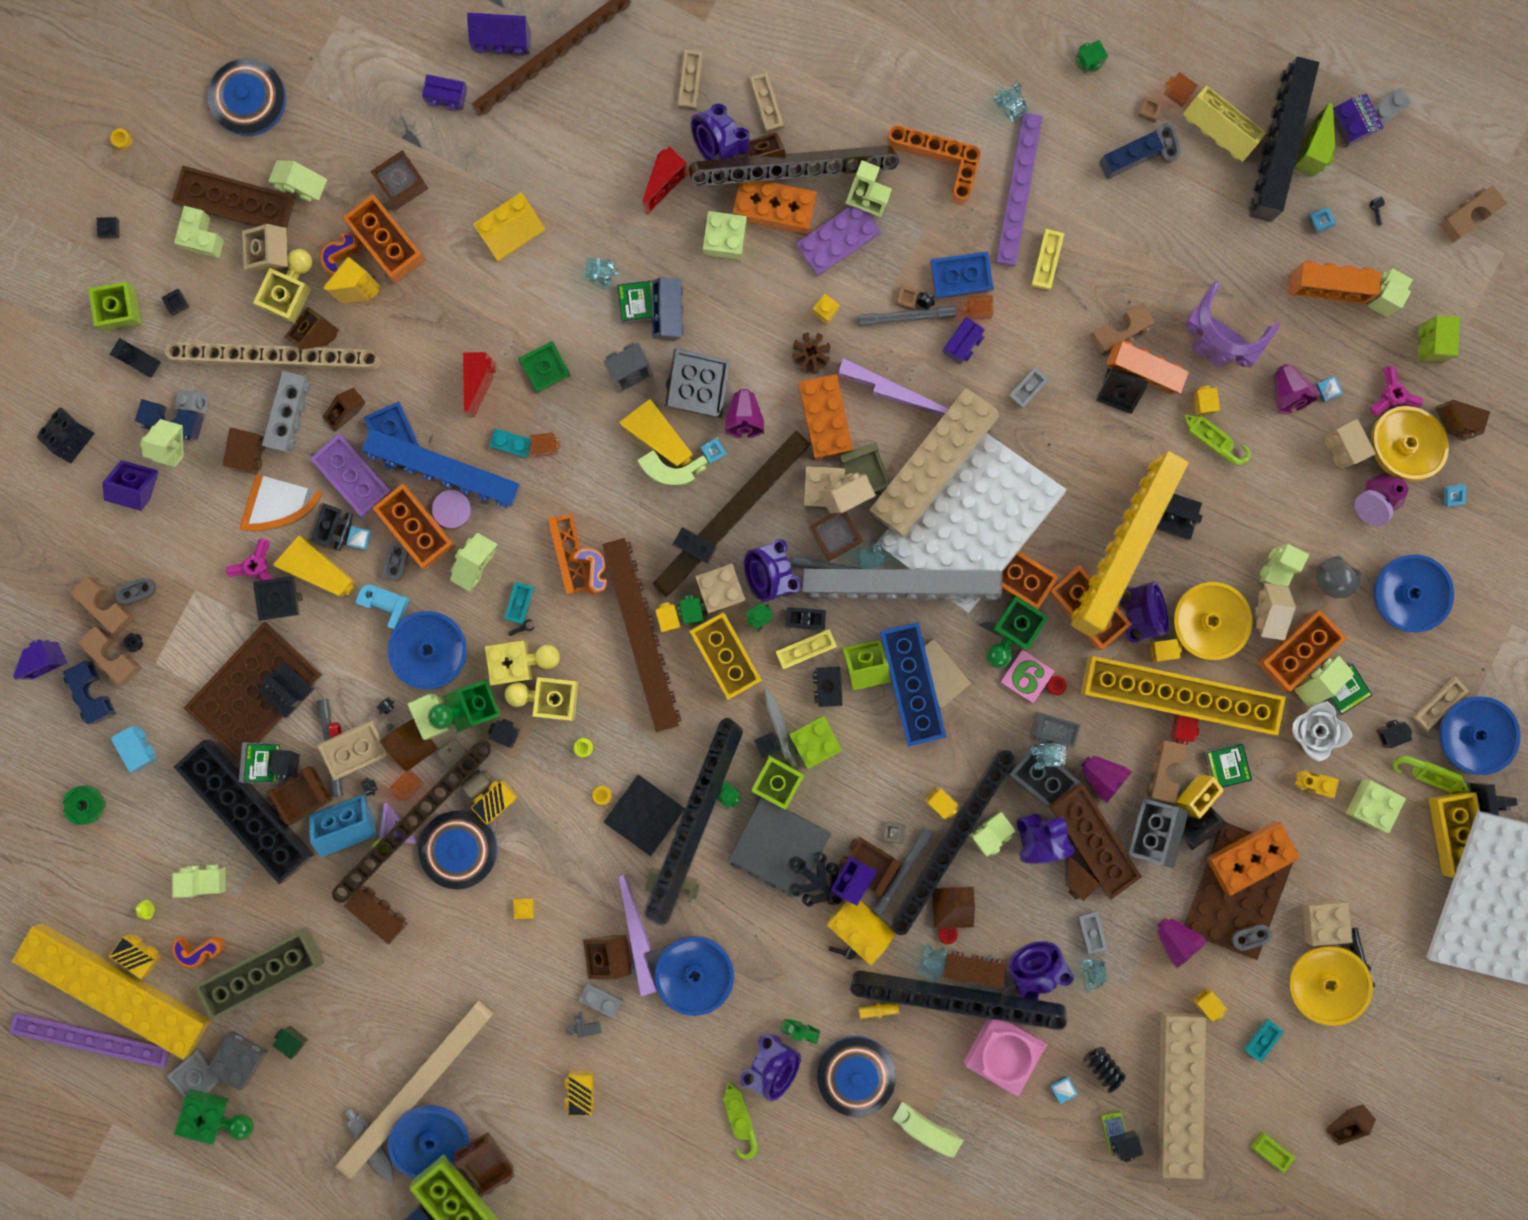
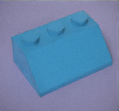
(341, 826)

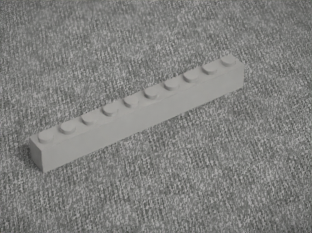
(903, 583)

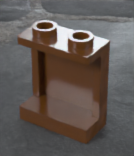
(299, 796)
(874, 858)
(484, 1164)

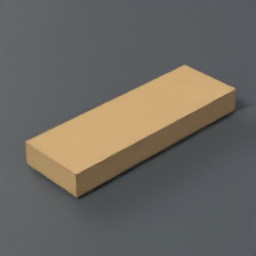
(690, 79)
(766, 102)
(1440, 703)

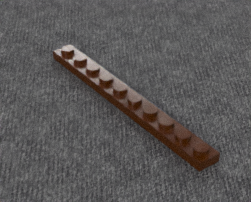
(548, 55)

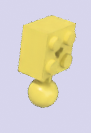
(279, 284)
(545, 657)
(518, 694)

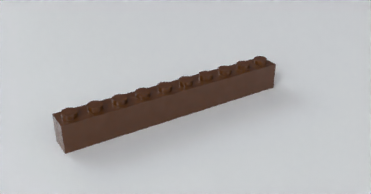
(640, 634)

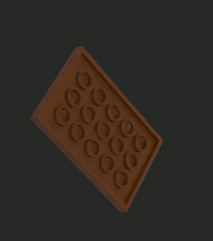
(230, 701)
(1220, 914)

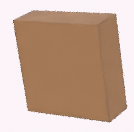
(1150, 109)
(907, 297)

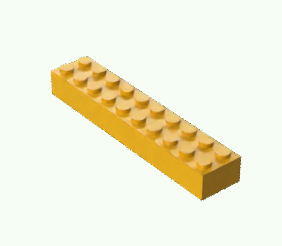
(1129, 544)
(1183, 695)
(111, 990)

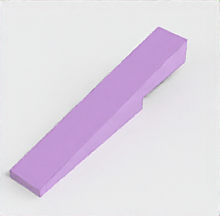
(887, 389)
(639, 940)

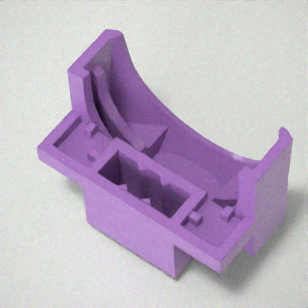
(1218, 340)

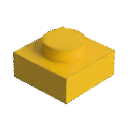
(523, 908)

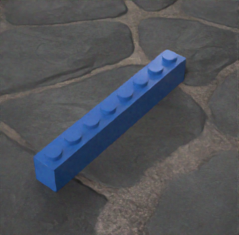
(440, 467)

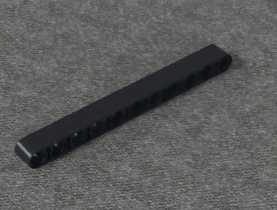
(693, 822)
(943, 847)
(959, 1000)

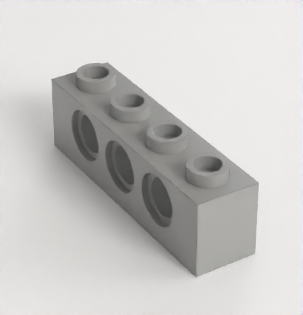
(282, 402)

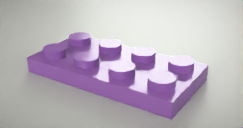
(837, 239)
(350, 475)

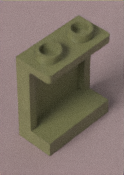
(867, 461)
(689, 884)

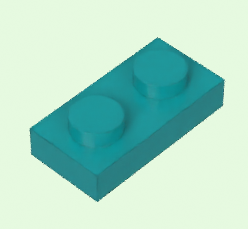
(510, 443)
(519, 602)
(1263, 1040)

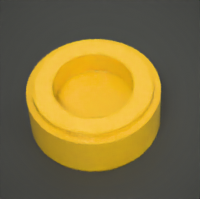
(120, 139)
(601, 795)

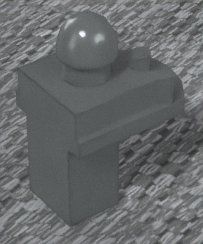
(583, 1029)

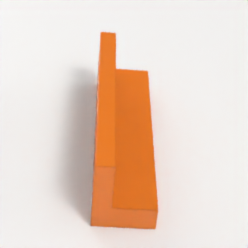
(561, 552)

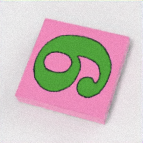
(1027, 676)

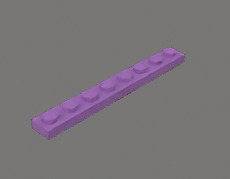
(1019, 189)
(89, 1039)

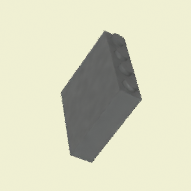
(772, 840)

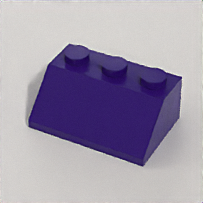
(499, 33)

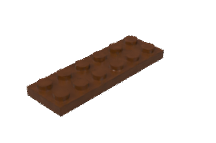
(232, 198)
(1095, 841)

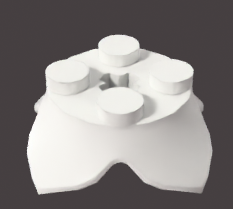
(1333, 735)

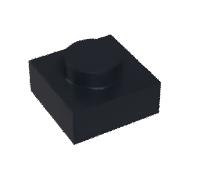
(107, 227)
(175, 302)
(767, 745)

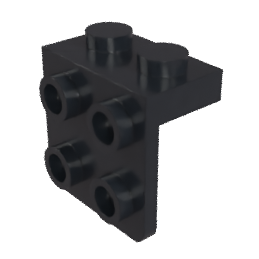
(64, 435)

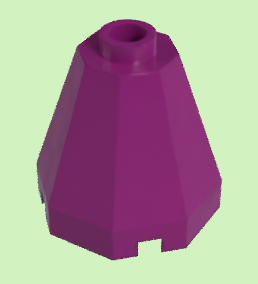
(1293, 390)
(744, 416)
(1391, 487)
(1104, 776)
(1179, 941)

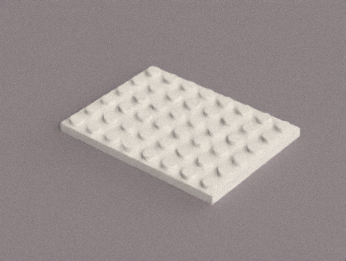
(978, 515)
(1488, 903)

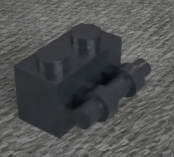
(325, 525)

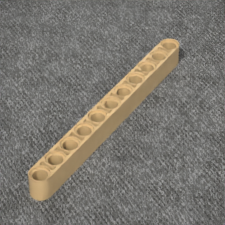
(265, 352)
(414, 1089)

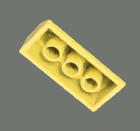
(1224, 123)

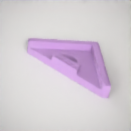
(389, 820)

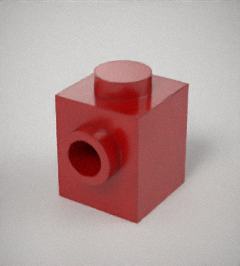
(1184, 729)

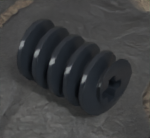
(1106, 1067)

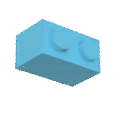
(134, 748)

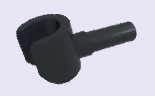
(1375, 205)
(522, 628)
(849, 953)

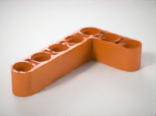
(940, 154)

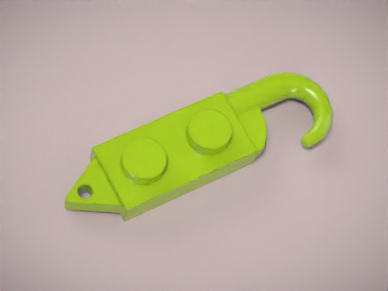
(1215, 438)
(1433, 774)
(740, 1119)

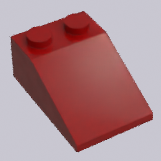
(665, 176)
(477, 377)

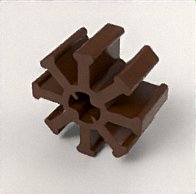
(811, 346)

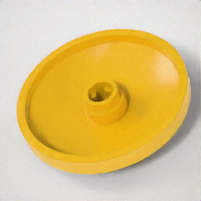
(1409, 443)
(1212, 621)
(1330, 985)

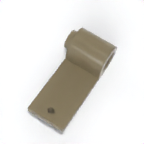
(477, 781)

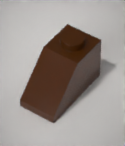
(343, 408)
(1078, 880)
(1351, 1125)

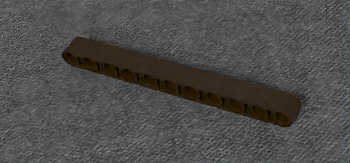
(785, 161)
(735, 510)
(406, 828)

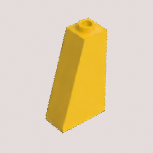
(655, 432)
(312, 565)

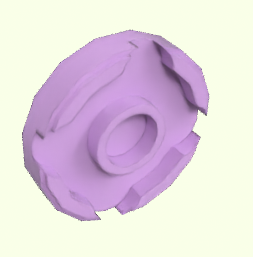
(1373, 508)
(451, 509)

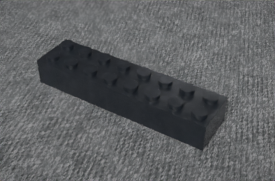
(1283, 139)
(244, 811)

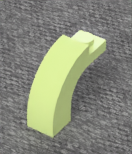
(669, 476)
(927, 1132)

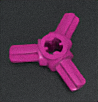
(1388, 397)
(246, 567)

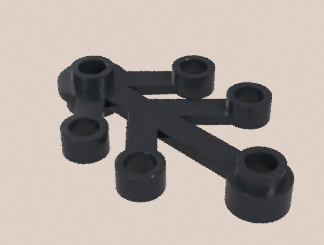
(818, 881)

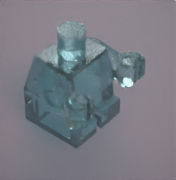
(1011, 101)
(600, 271)
(873, 557)
(1051, 754)
(932, 965)
(1095, 975)

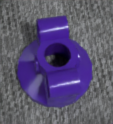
(717, 134)
(770, 572)
(1146, 611)
(1043, 840)
(1039, 969)
(772, 1068)

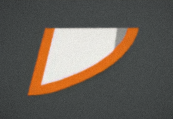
(276, 504)

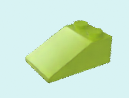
(1319, 144)

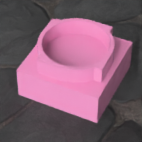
(1005, 1054)

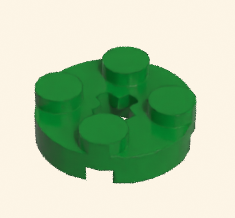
(94, 802)
(799, 1031)

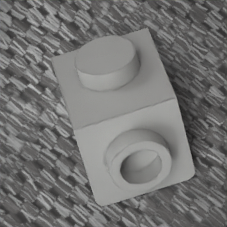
(192, 401)

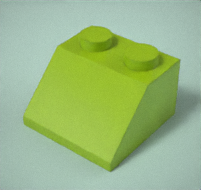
(867, 664)

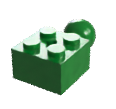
(1033, 620)
(465, 707)
(207, 1127)

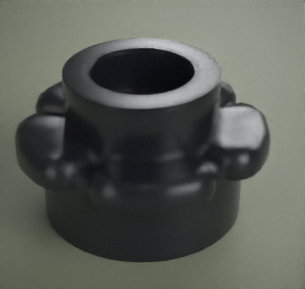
(925, 300)
(128, 642)
(385, 706)
(369, 786)

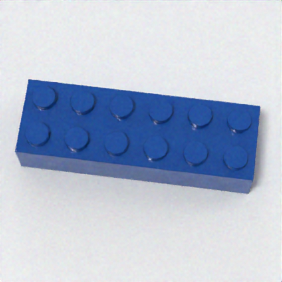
(913, 684)

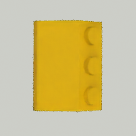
(509, 226)
(352, 284)
(861, 930)

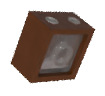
(399, 179)
(835, 535)

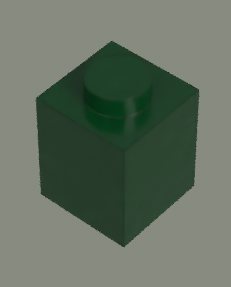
(289, 1042)

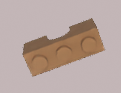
(1460, 222)
(1137, 321)
(89, 595)
(97, 644)
(1160, 786)

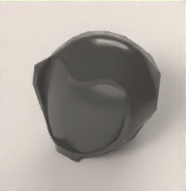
(1338, 578)

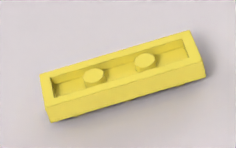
(1047, 259)
(806, 649)

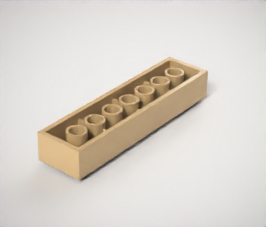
(934, 462)
(1181, 1095)

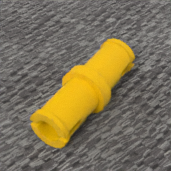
(878, 1010)

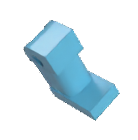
(384, 600)

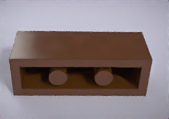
(376, 914)
(975, 970)

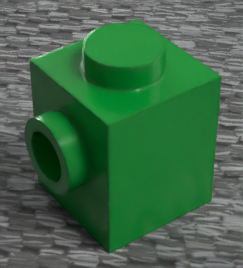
(1091, 56)
(691, 609)
(759, 616)
(728, 795)

